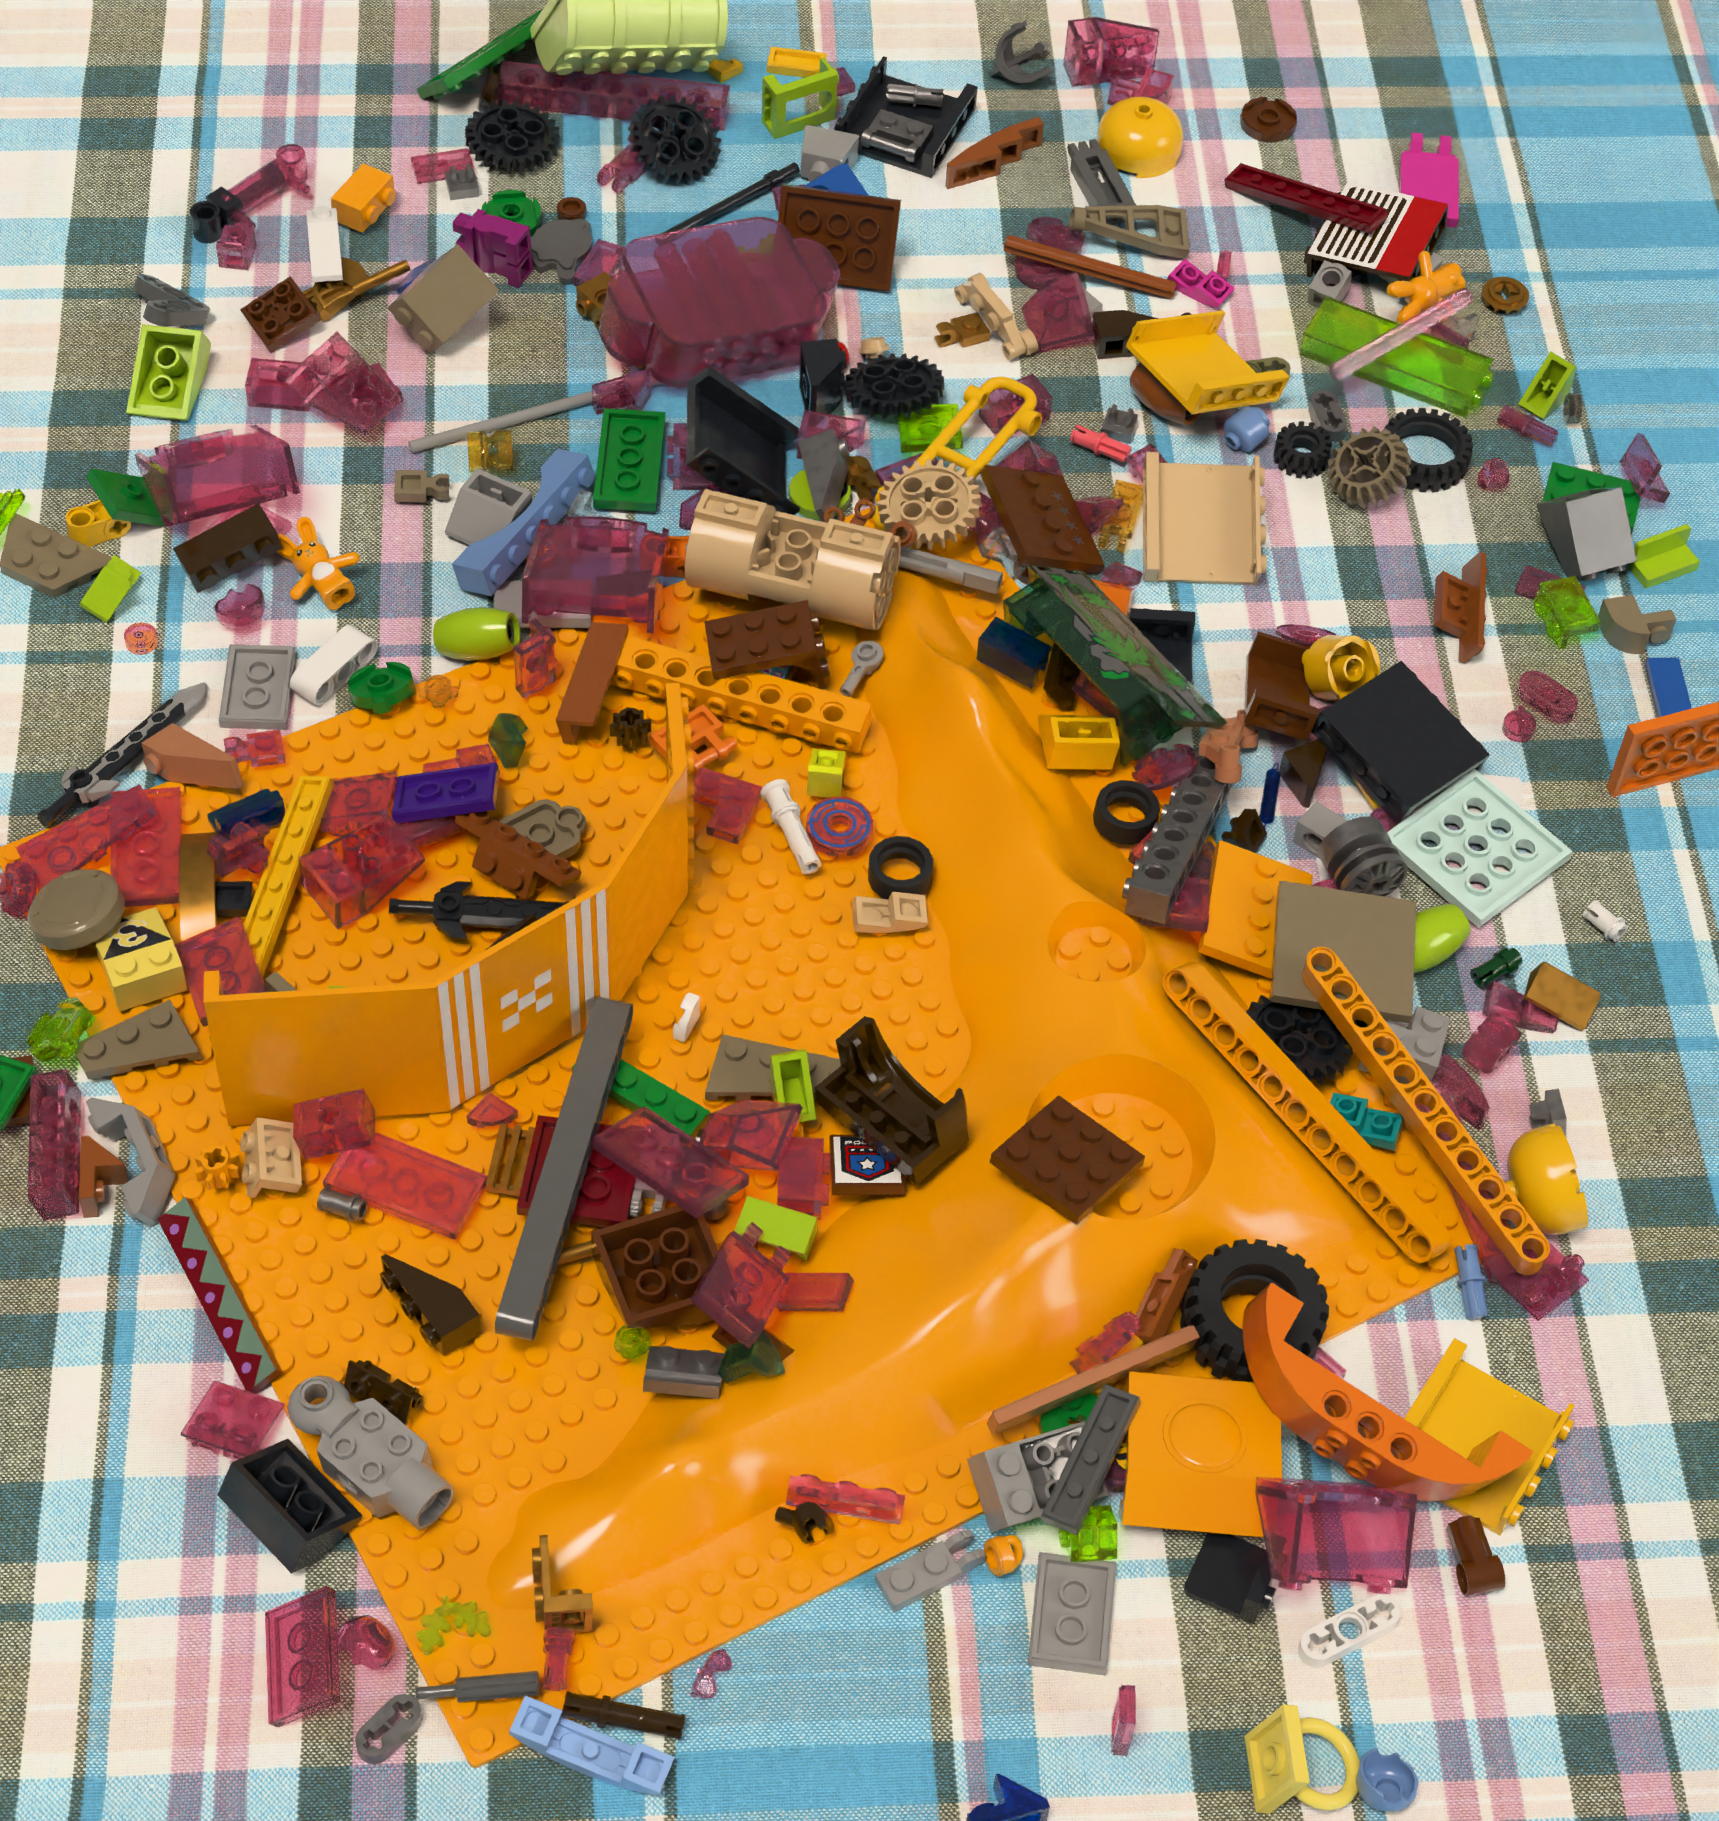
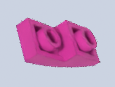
(1208, 289)

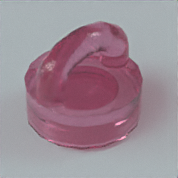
(1493, 474)
(1519, 725)

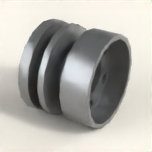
(1363, 858)

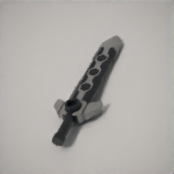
(94, 781)

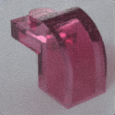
(1153, 85)

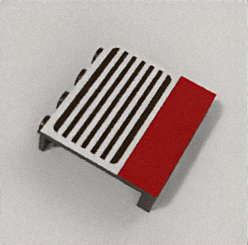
(1394, 247)

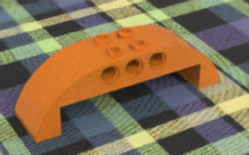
(1352, 1425)

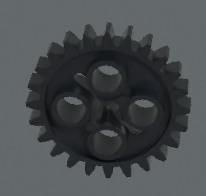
(512, 136)
(674, 139)
(894, 386)
(1304, 1037)

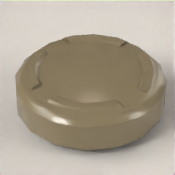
(76, 909)

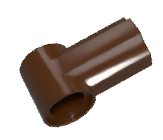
(1476, 1566)

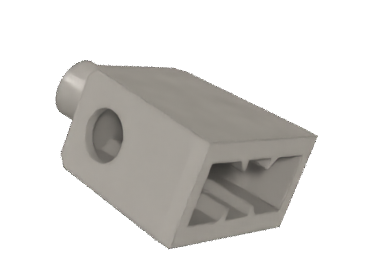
(825, 150)

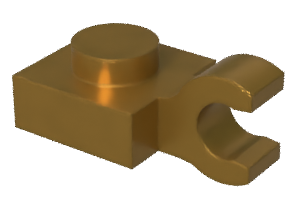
(965, 329)
(861, 476)

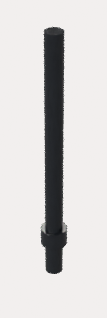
(771, 179)

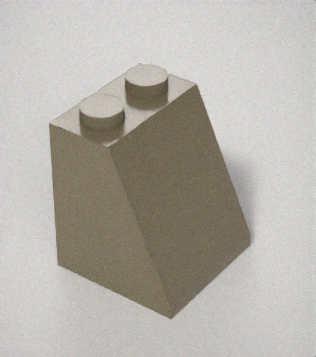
(443, 298)

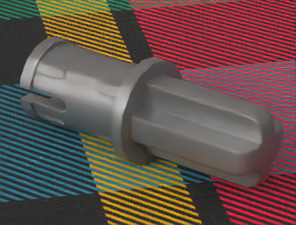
(914, 95)

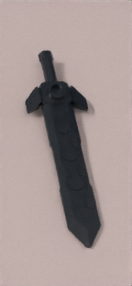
(454, 908)

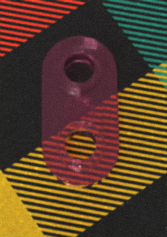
(1547, 696)

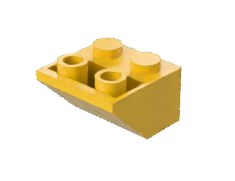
(1079, 741)

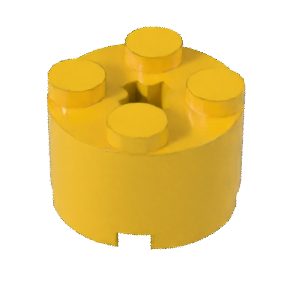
(1339, 665)

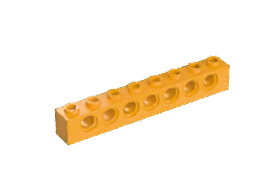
(745, 697)

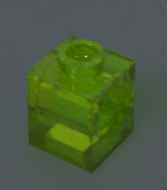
(1095, 1539)

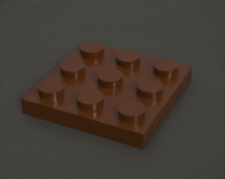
(1067, 1159)

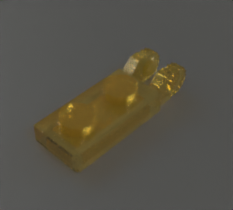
(1124, 519)

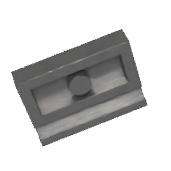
(683, 1372)

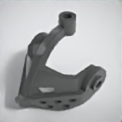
(1007, 66)

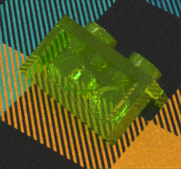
(1565, 610)

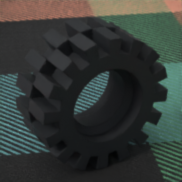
(1307, 438)

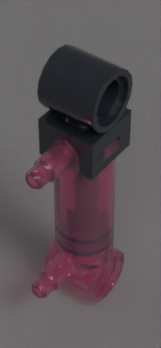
(232, 205)

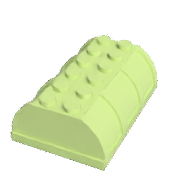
(629, 35)

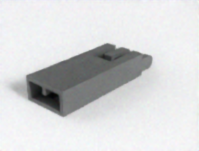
(1108, 193)

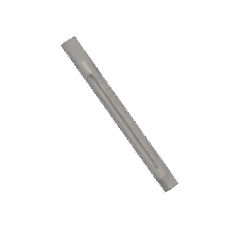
(951, 570)

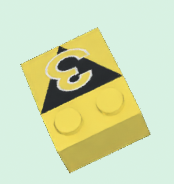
(140, 960)

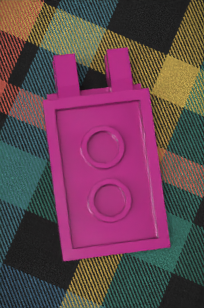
(1431, 174)

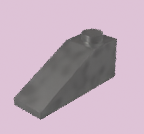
(825, 469)

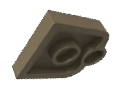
(550, 826)

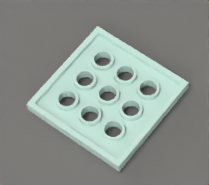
(1477, 866)

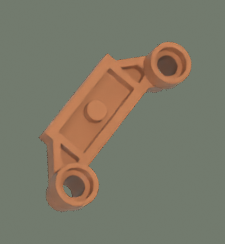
(1224, 744)

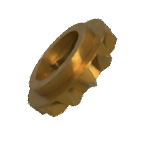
(1513, 289)

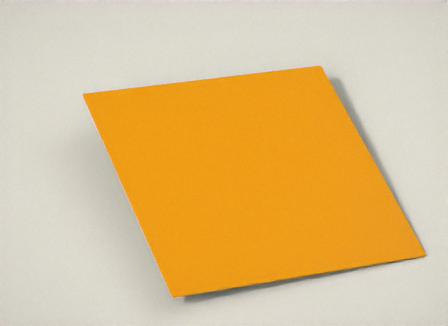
(958, 1286)

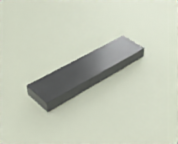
(1090, 1459)

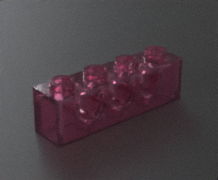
(54, 1145)

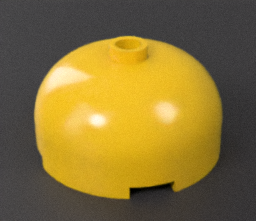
(1141, 136)
(1546, 1180)

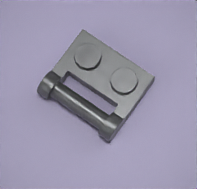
(897, 135)

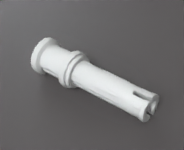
(786, 815)

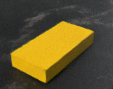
(794, 62)

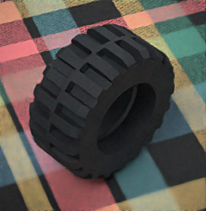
(1249, 1270)

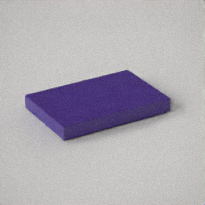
(445, 793)

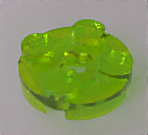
(58, 1033)

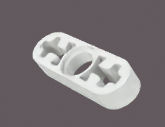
(1343, 1646)

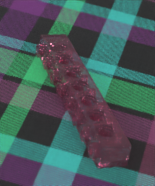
(604, 92)

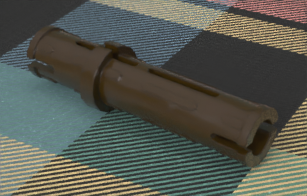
(622, 1715)

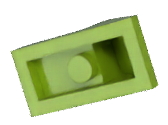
(110, 588)

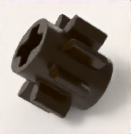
(630, 727)

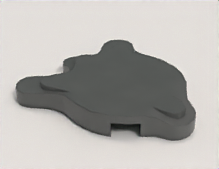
(561, 247)

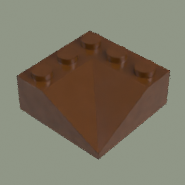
(655, 1266)

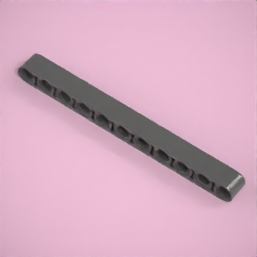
(563, 1170)

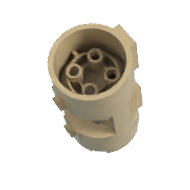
(755, 551)

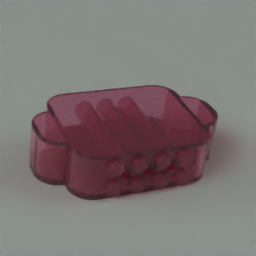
(718, 299)

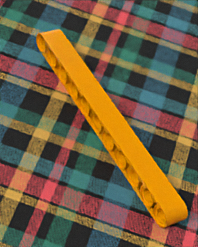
(1320, 1116)
(1424, 1124)

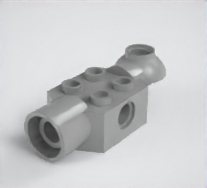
(370, 1452)

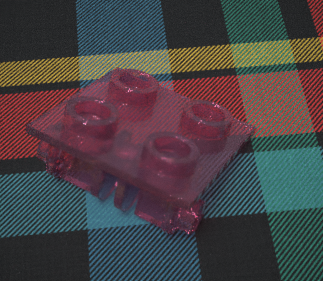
(1550, 1285)
(231, 1421)

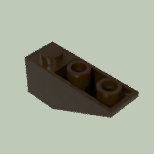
(438, 1306)

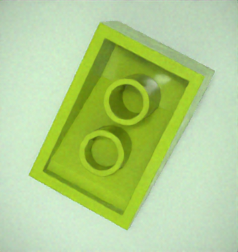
(168, 372)

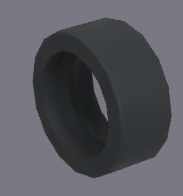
(1131, 793)
(901, 848)

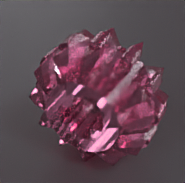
(1491, 1043)

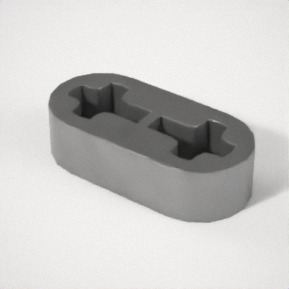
(1333, 414)
(382, 1722)

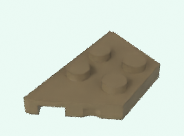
(47, 558)

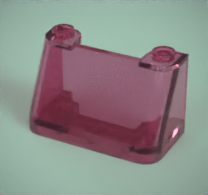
(1336, 1532)

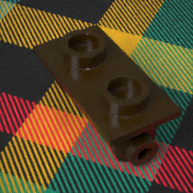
(368, 1381)

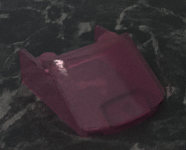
(217, 473)
(596, 569)

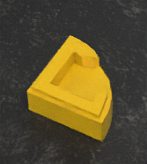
(724, 70)

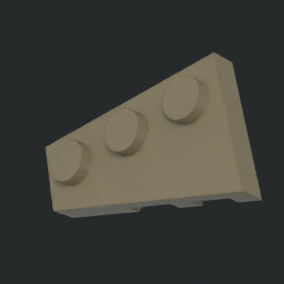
(141, 1040)

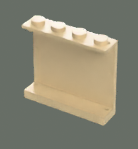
(1203, 522)

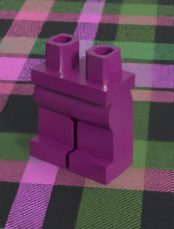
(496, 245)

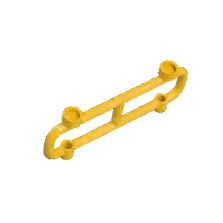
(1024, 420)

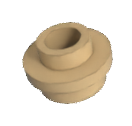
(873, 347)

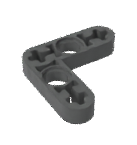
(169, 305)

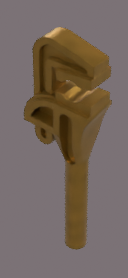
(332, 296)

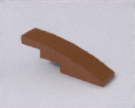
(989, 154)

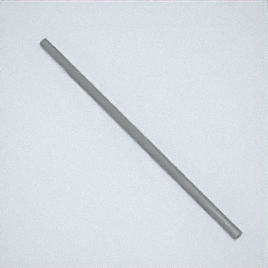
(505, 421)

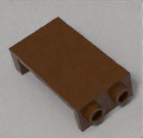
(1278, 688)

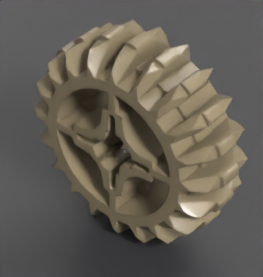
(1367, 461)

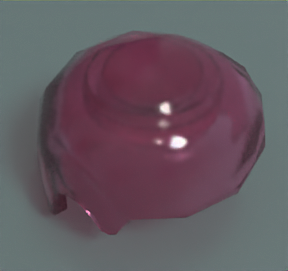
(242, 609)
(367, 1641)

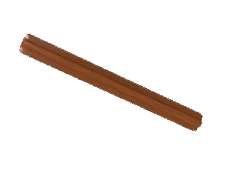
(1089, 266)

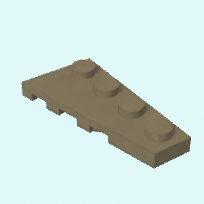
(744, 1069)

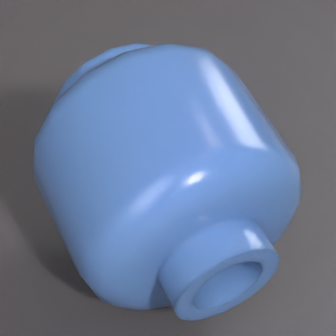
(1246, 428)

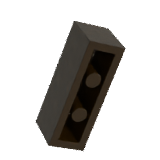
(228, 548)

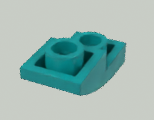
(1373, 1125)

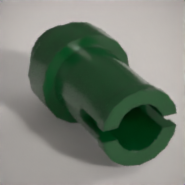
(1504, 963)

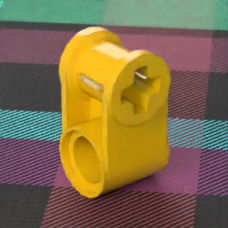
(93, 524)

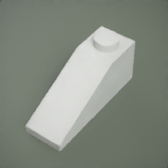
(324, 244)

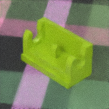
(780, 1226)

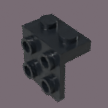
(1170, 633)
(1231, 1576)

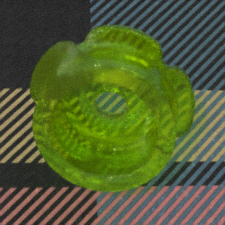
(627, 1336)

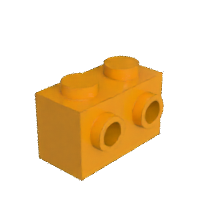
(363, 197)

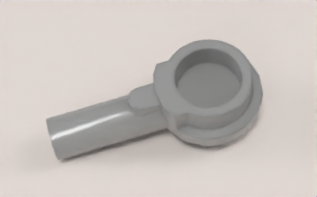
(866, 659)

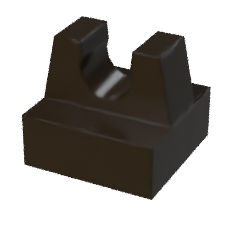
(1246, 831)

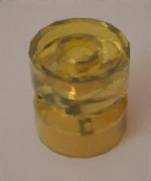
(479, 452)

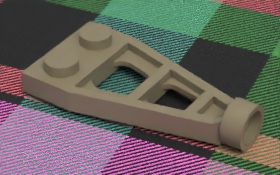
(1169, 223)

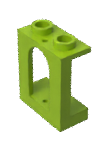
(776, 95)

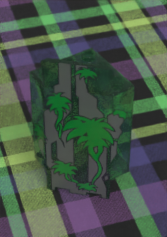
(1113, 655)

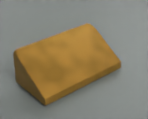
(1561, 995)

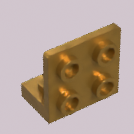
(569, 1609)

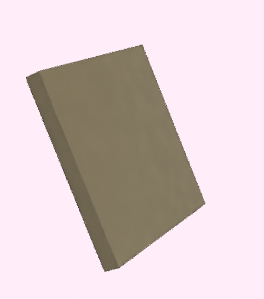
(1366, 933)

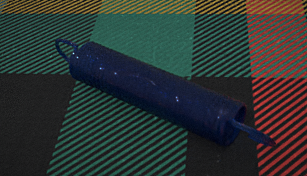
(1270, 795)

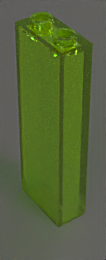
(1418, 368)

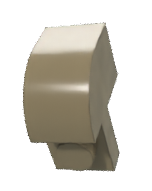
(1630, 629)

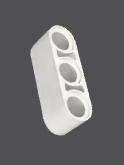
(333, 665)

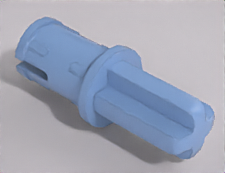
(1471, 1281)

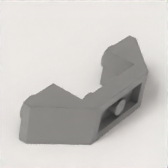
(150, 1189)

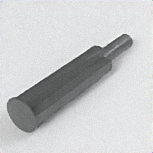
(485, 1687)

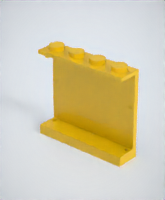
(1200, 365)
(1468, 1406)

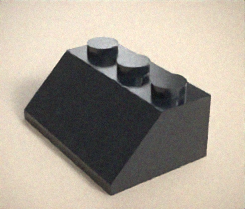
(288, 1504)

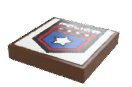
(861, 1170)

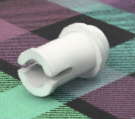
(1610, 925)

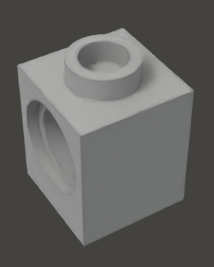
(1329, 273)
(1315, 826)

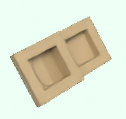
(889, 915)

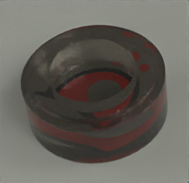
(1572, 408)

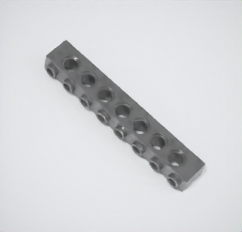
(1175, 843)

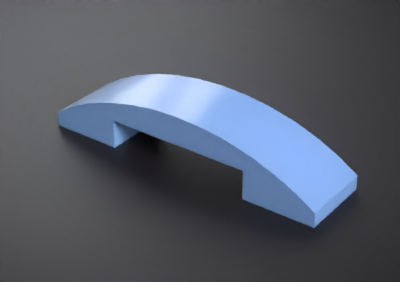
(588, 1750)

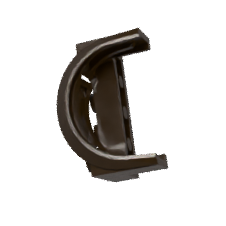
(905, 1120)

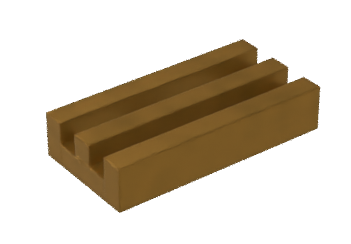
(516, 1135)

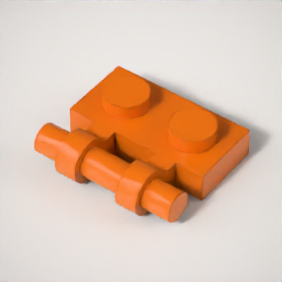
(704, 730)

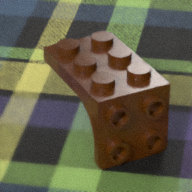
(766, 641)

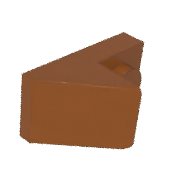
(97, 1169)

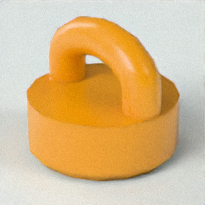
(1000, 1556)

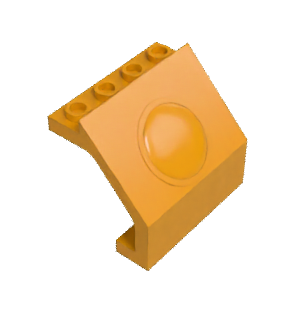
(1198, 1454)

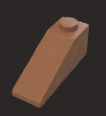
(189, 759)

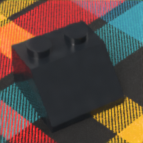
(821, 375)

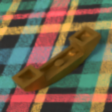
(196, 885)

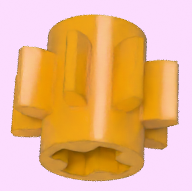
(217, 1166)

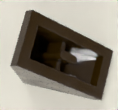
(1302, 768)

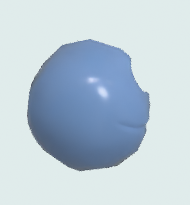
(1386, 1781)

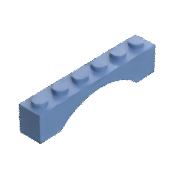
(493, 559)

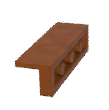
(590, 678)

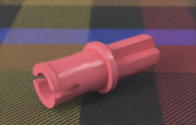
(1100, 443)

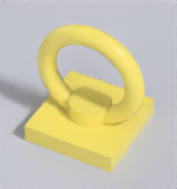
(1280, 1763)

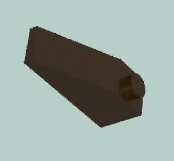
(1113, 331)

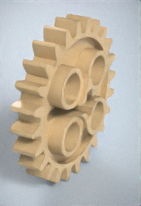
(932, 500)

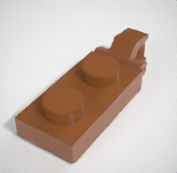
(1164, 1296)

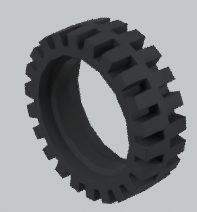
(1444, 430)

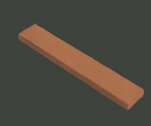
(1092, 1379)

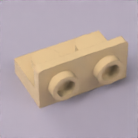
(270, 1157)

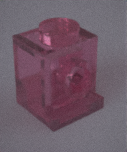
(236, 239)

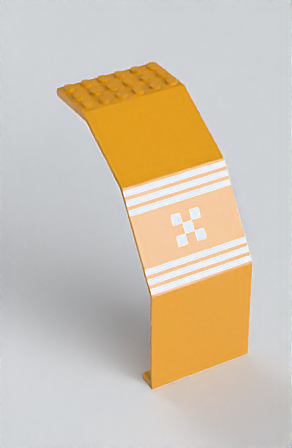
(455, 1036)

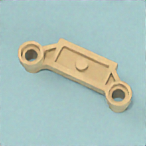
(997, 316)

